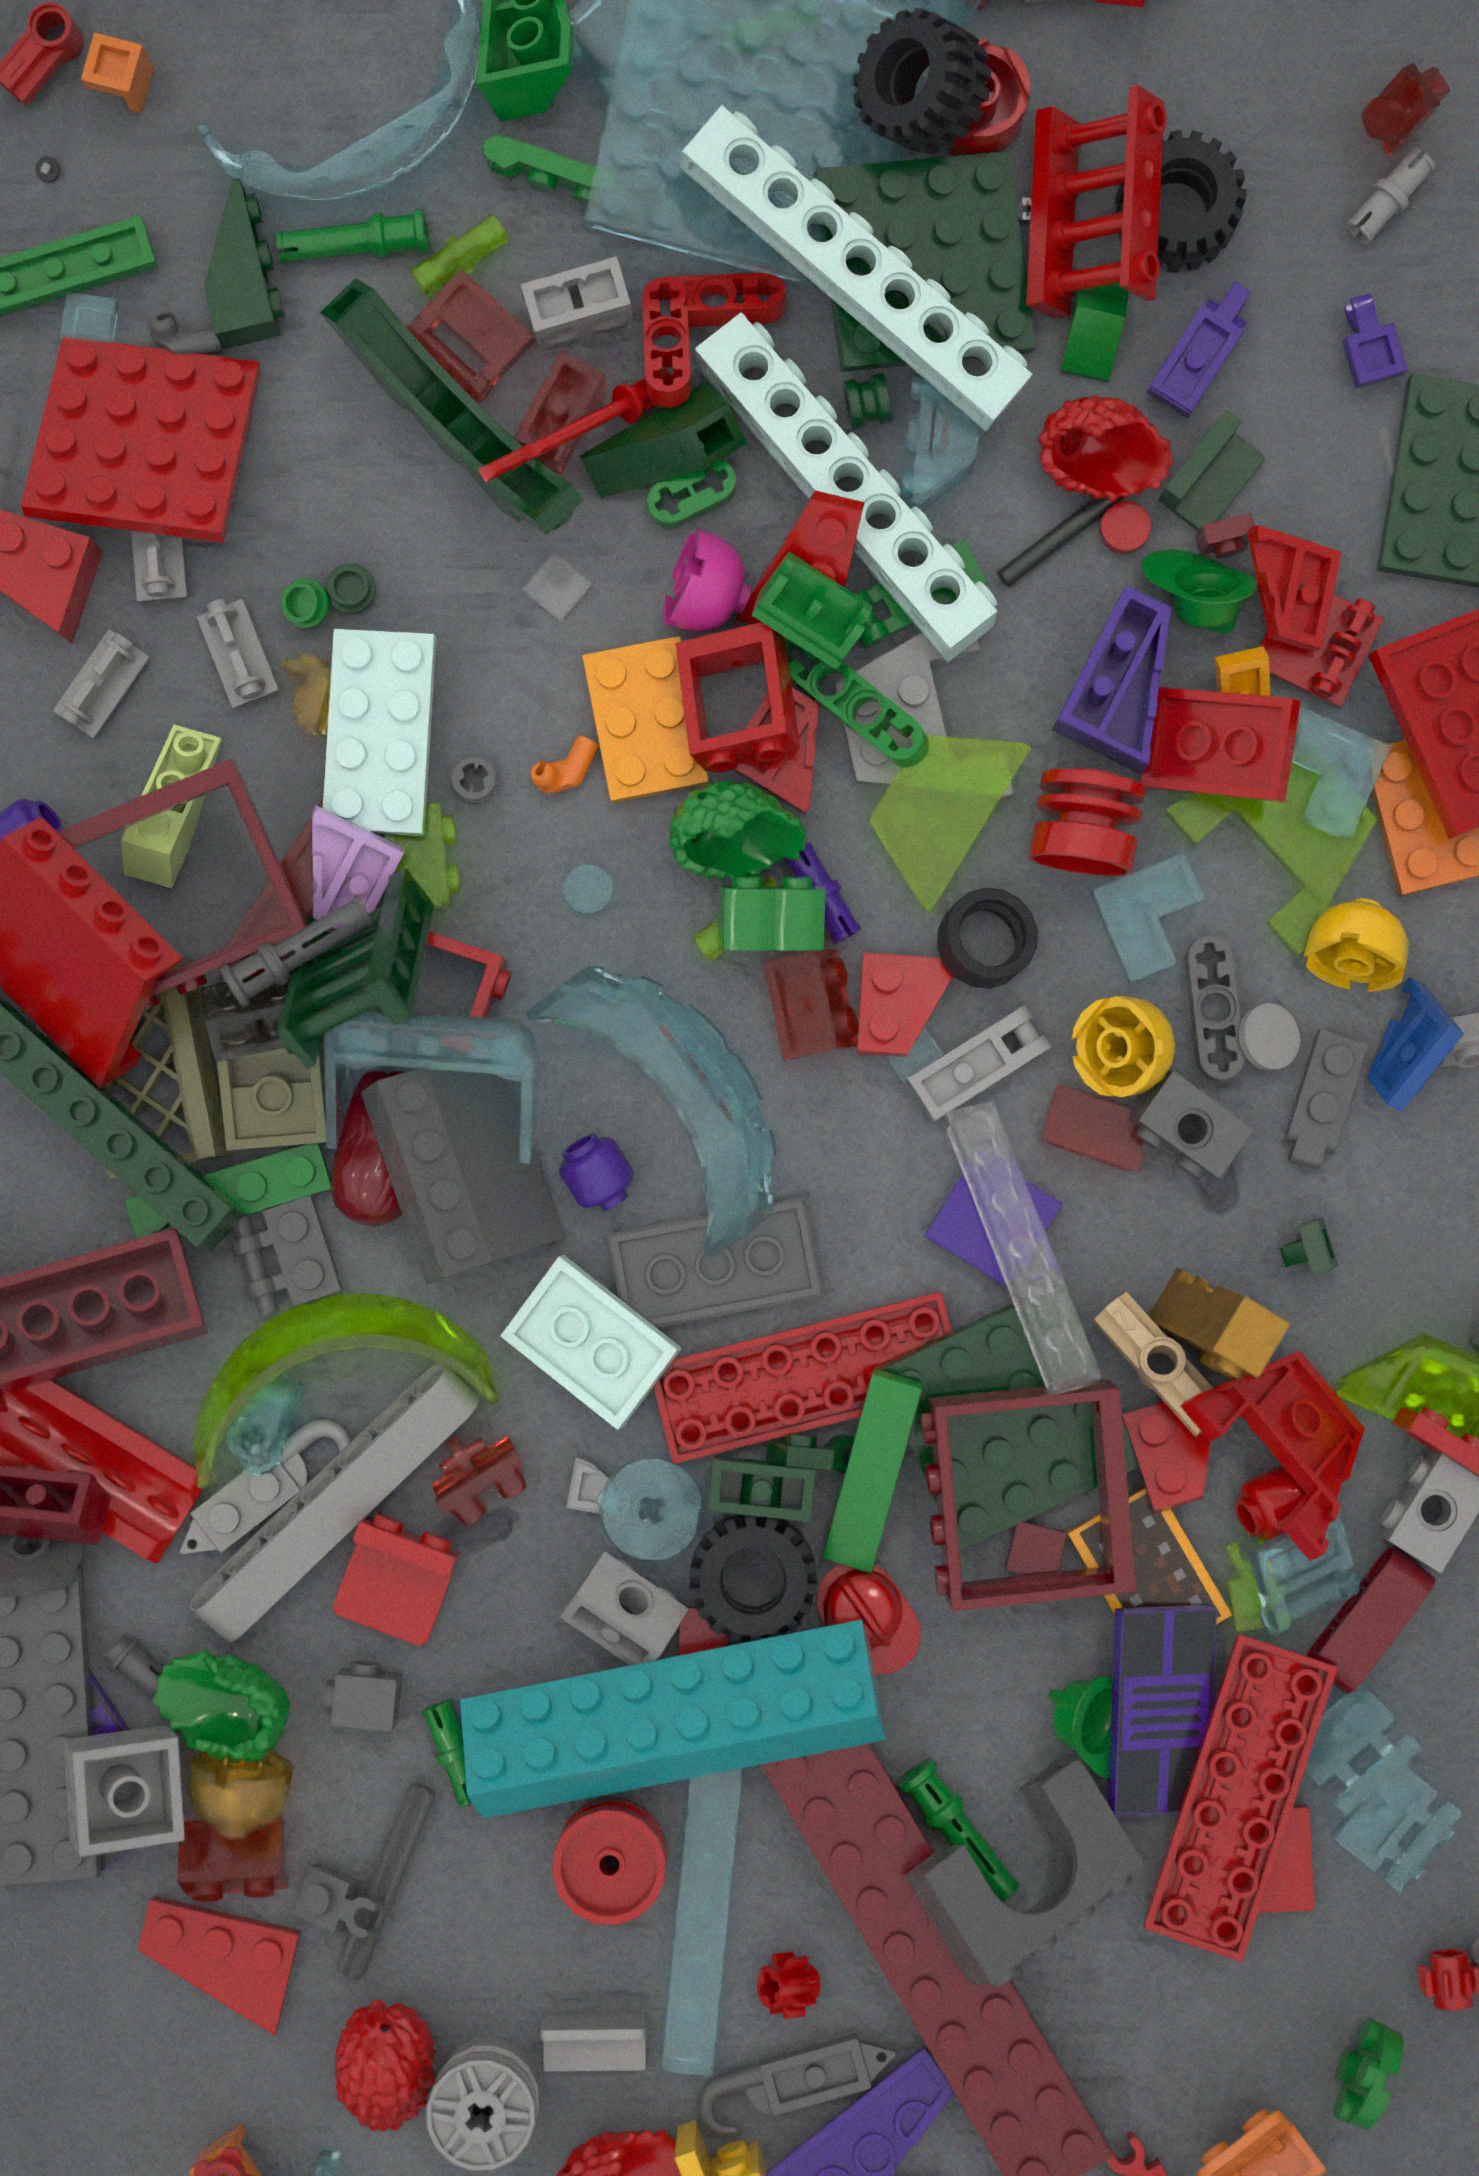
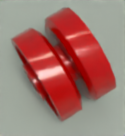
(584, 1876)

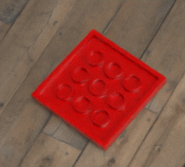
(142, 439)
(1435, 699)

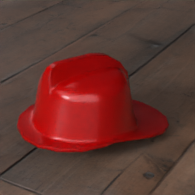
(874, 1598)

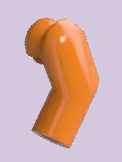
(565, 773)

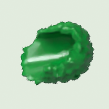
(733, 831)
(222, 1706)

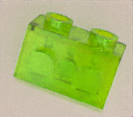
(428, 857)

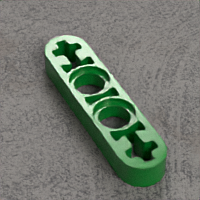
(847, 701)

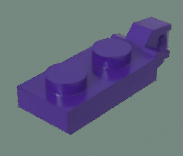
(1200, 352)

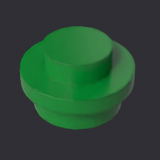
(305, 603)

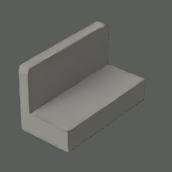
(594, 2042)

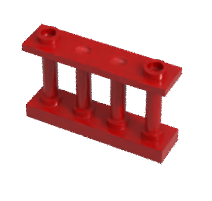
(1054, 203)

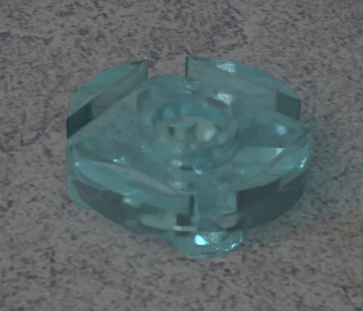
(677, 1516)

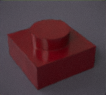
(1225, 536)

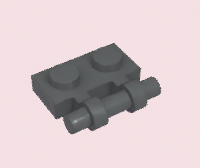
(300, 1250)

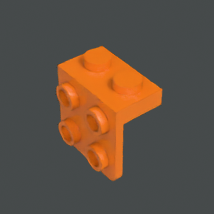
(1267, 2149)

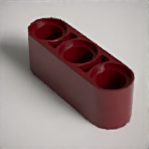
(1372, 1618)

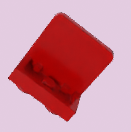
(396, 1579)

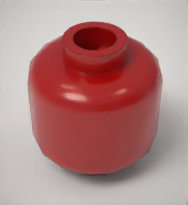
(1267, 1502)

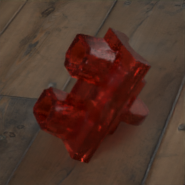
(1404, 106)
(474, 1469)

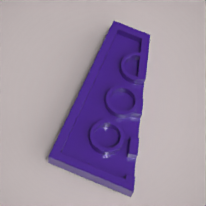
(875, 2128)

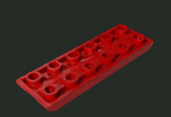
(788, 1377)
(64, 1431)
(1239, 1797)

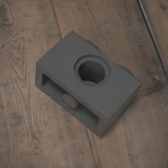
(1218, 1132)

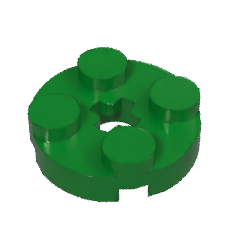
(1366, 2074)

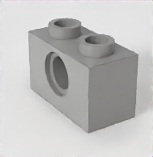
(1436, 1540)
(599, 1613)

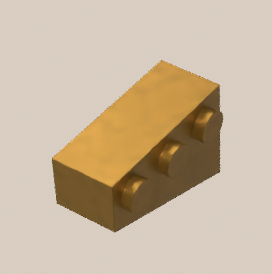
(1224, 1326)

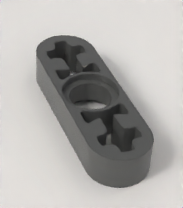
(1229, 992)

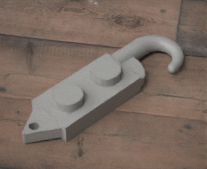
(254, 1498)

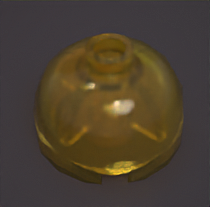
(239, 1794)

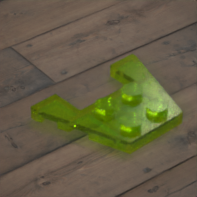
(1307, 852)

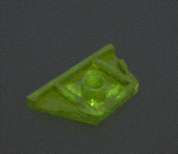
(941, 806)
(1418, 1376)

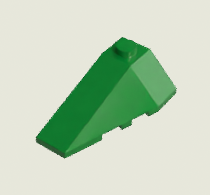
(523, 55)

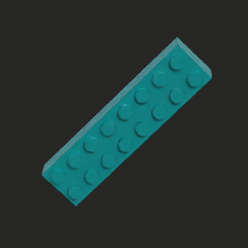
(671, 1719)

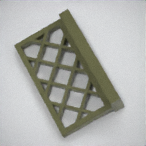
(194, 1072)

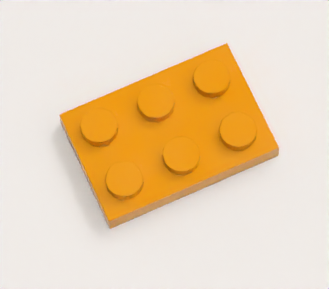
(641, 720)

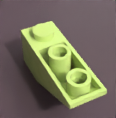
(159, 845)

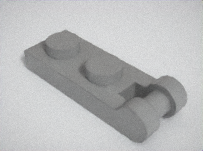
(977, 1064)

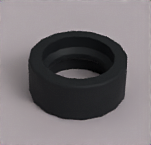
(1013, 913)

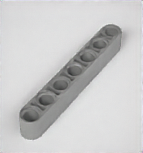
(334, 1502)

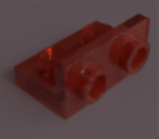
(811, 1003)
(221, 1865)

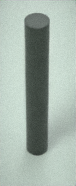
(1054, 540)

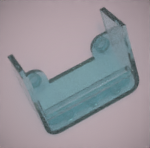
(432, 1043)

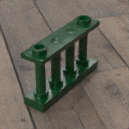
(388, 979)

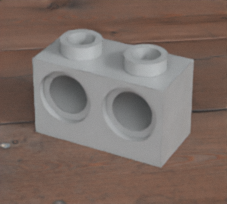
(577, 303)

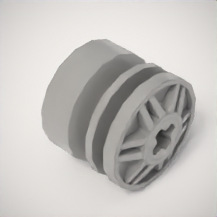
(485, 2074)

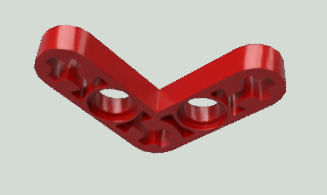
(689, 311)

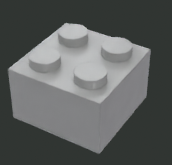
(123, 1790)

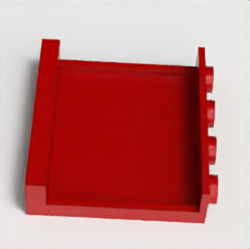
(75, 951)

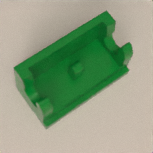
(811, 610)

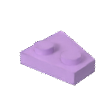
(348, 863)

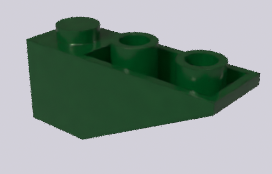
(237, 280)
(666, 444)

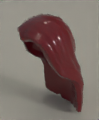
(359, 1173)

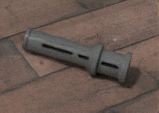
(353, 919)

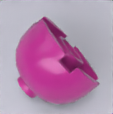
(706, 584)

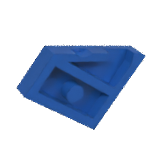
(1413, 1047)

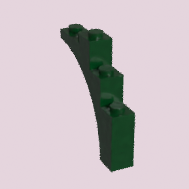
(446, 409)

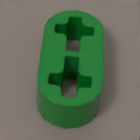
(697, 503)

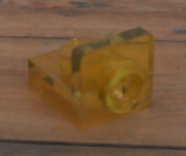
(311, 701)

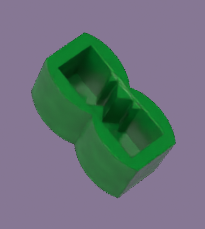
(771, 916)

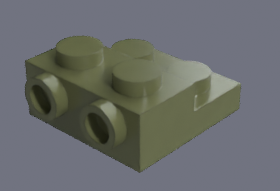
(272, 1100)

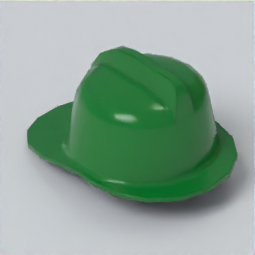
(1200, 588)
(1084, 1720)

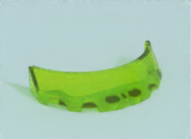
(322, 1328)

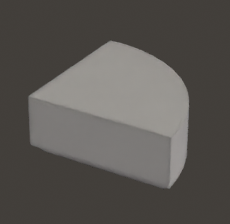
(586, 1485)

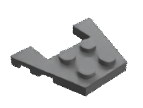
(907, 681)

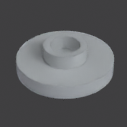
(1269, 1036)

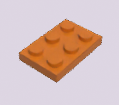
(1412, 830)

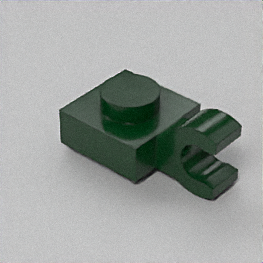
(803, 1452)

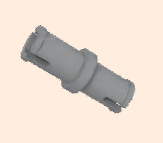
(1390, 195)

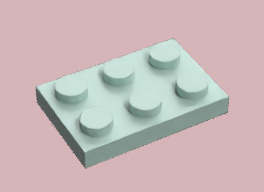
(590, 1342)

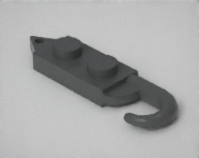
(797, 2079)

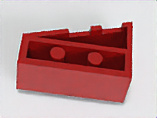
(47, 571)

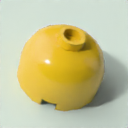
(1358, 944)
(1123, 1046)

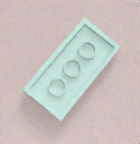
(380, 729)

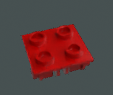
(1333, 668)

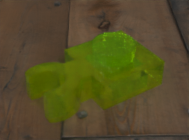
(1243, 1592)

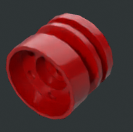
(1088, 812)

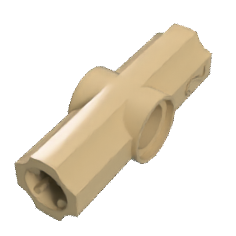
(1137, 1339)

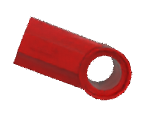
(34, 58)

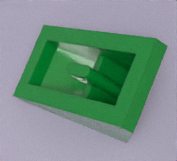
(1095, 332)

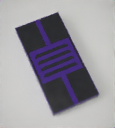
(1159, 1703)

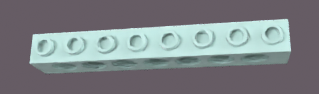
(824, 263)
(744, 346)

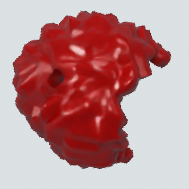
(1103, 449)
(384, 2073)
(624, 2155)

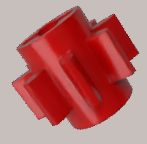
(1450, 1979)
(788, 1985)

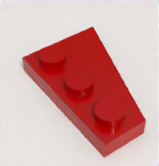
(821, 537)
(224, 1955)

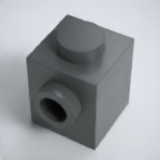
(364, 1697)

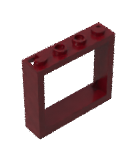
(223, 774)
(1118, 1573)

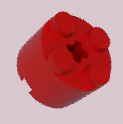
(1005, 107)

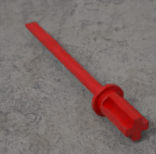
(627, 403)

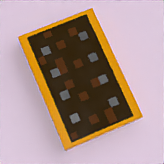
(1163, 1557)

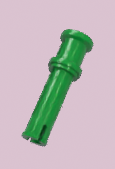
(378, 235)
(948, 1806)

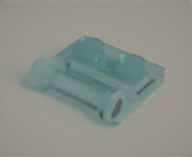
(1283, 1568)

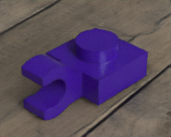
(1373, 350)

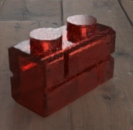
(563, 398)

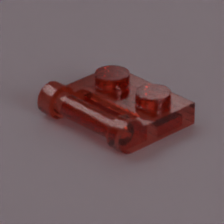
(479, 324)

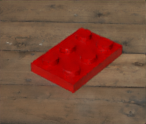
(1222, 744)

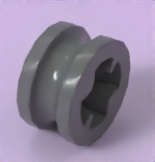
(458, 779)

